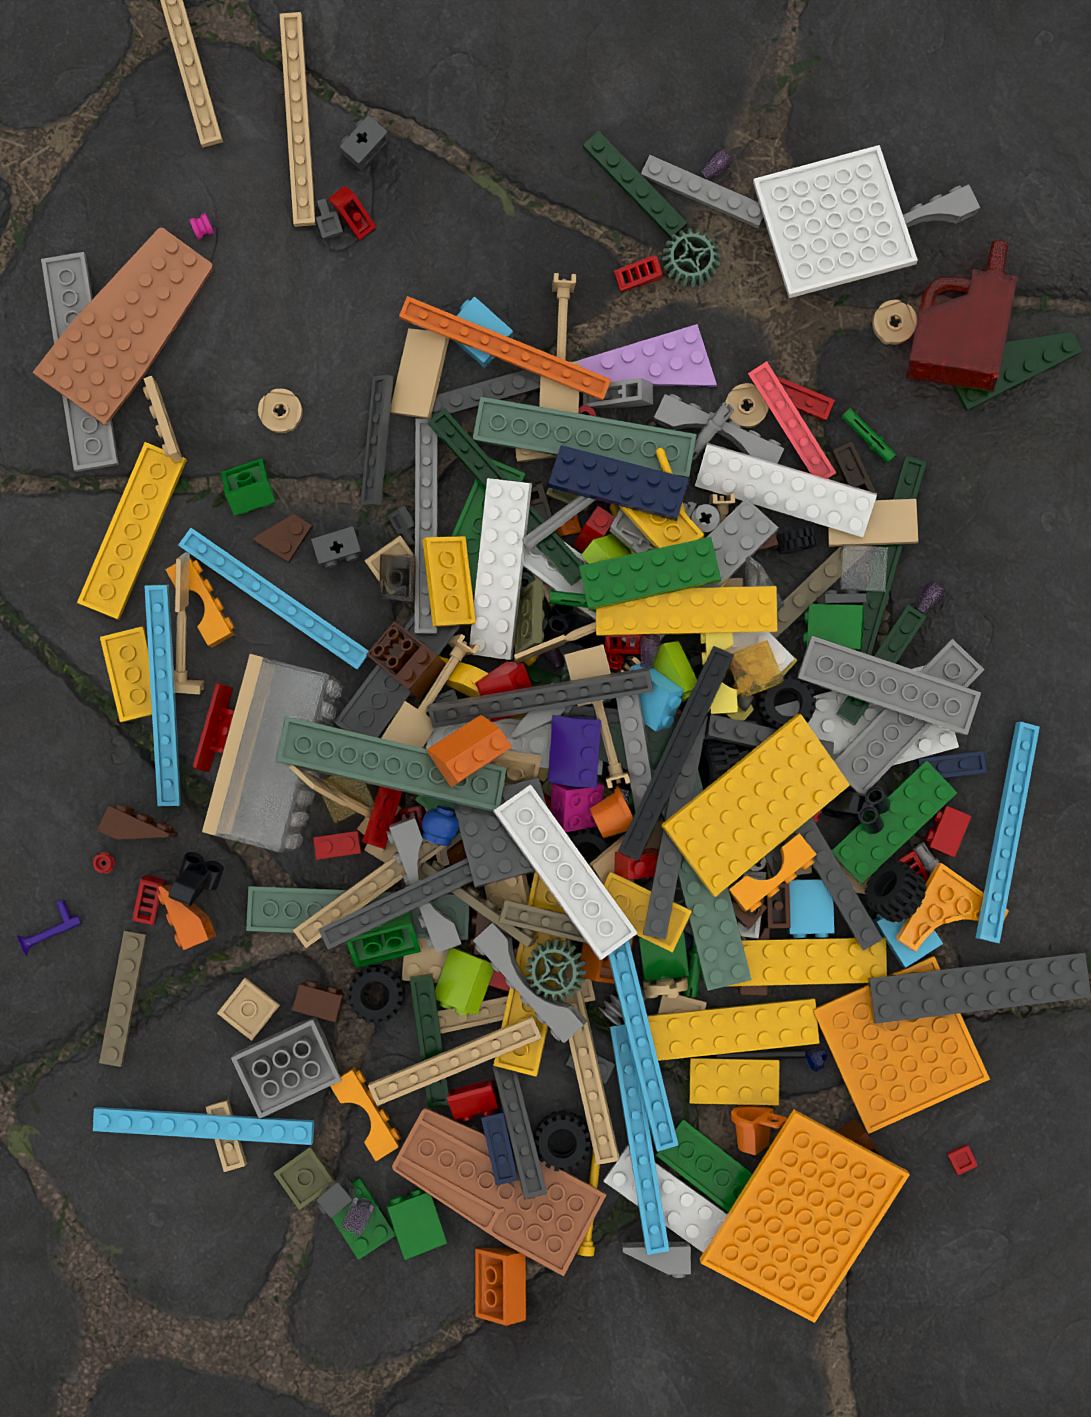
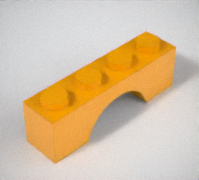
(214, 625)
(794, 855)
(382, 1137)

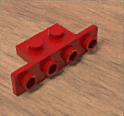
(215, 728)

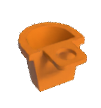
(612, 814)
(754, 1127)

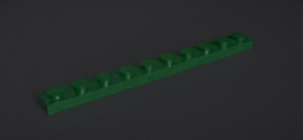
(482, 468)
(906, 488)

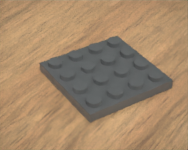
(488, 845)

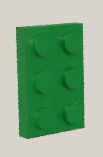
(376, 1231)

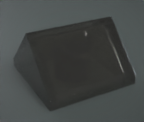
(397, 577)

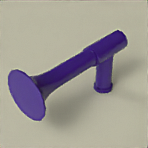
(67, 924)

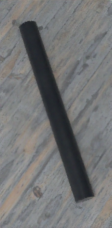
(764, 1054)

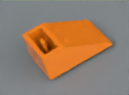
(190, 922)

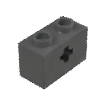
(362, 153)
(326, 543)
(336, 1195)

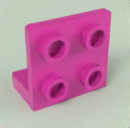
(573, 805)

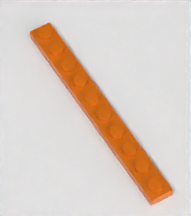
(504, 348)

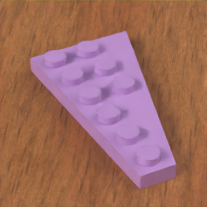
(663, 360)

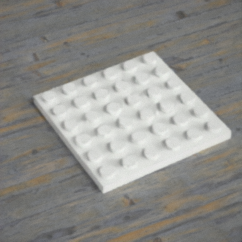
(834, 221)

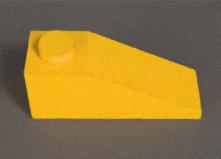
(464, 678)

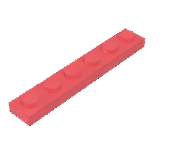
(791, 421)

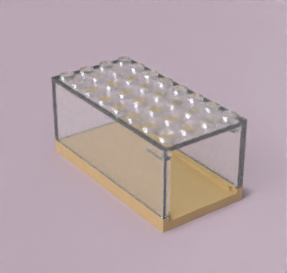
(252, 794)

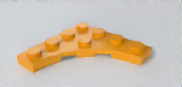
(946, 900)

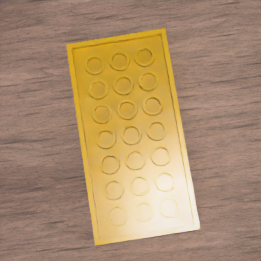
(755, 805)

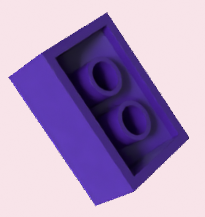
(574, 751)

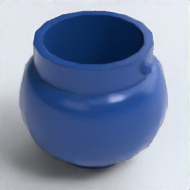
(440, 825)

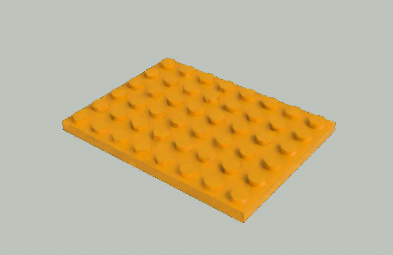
(804, 1216)

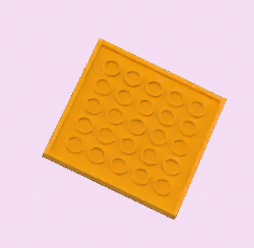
(898, 1064)

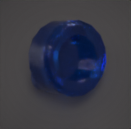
(816, 1058)

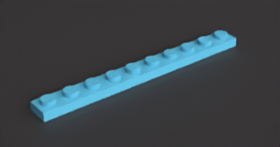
(274, 598)
(163, 695)
(1007, 832)
(642, 1047)
(203, 1125)
(639, 1145)

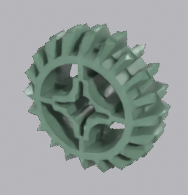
(686, 241)
(539, 981)

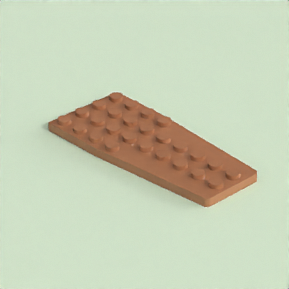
(125, 326)
(457, 1170)

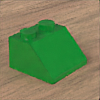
(248, 487)

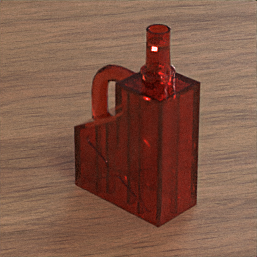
(966, 336)

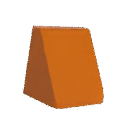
(569, 528)

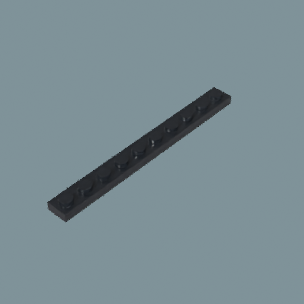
(676, 753)

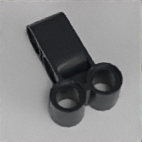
(563, 621)
(860, 808)
(195, 877)

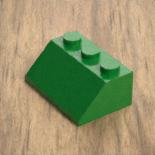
(385, 942)

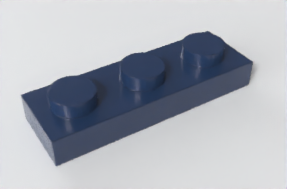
(957, 764)
(499, 1148)

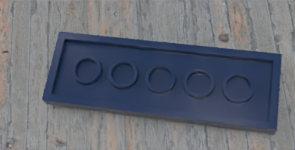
(618, 482)

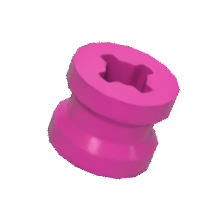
(201, 226)

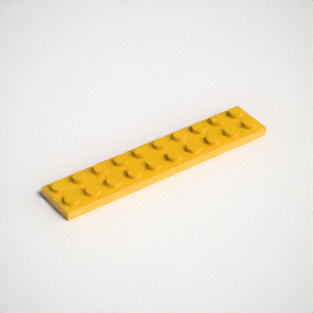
(528, 1057)

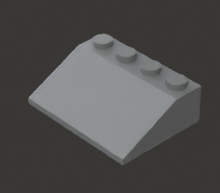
(286, 1066)

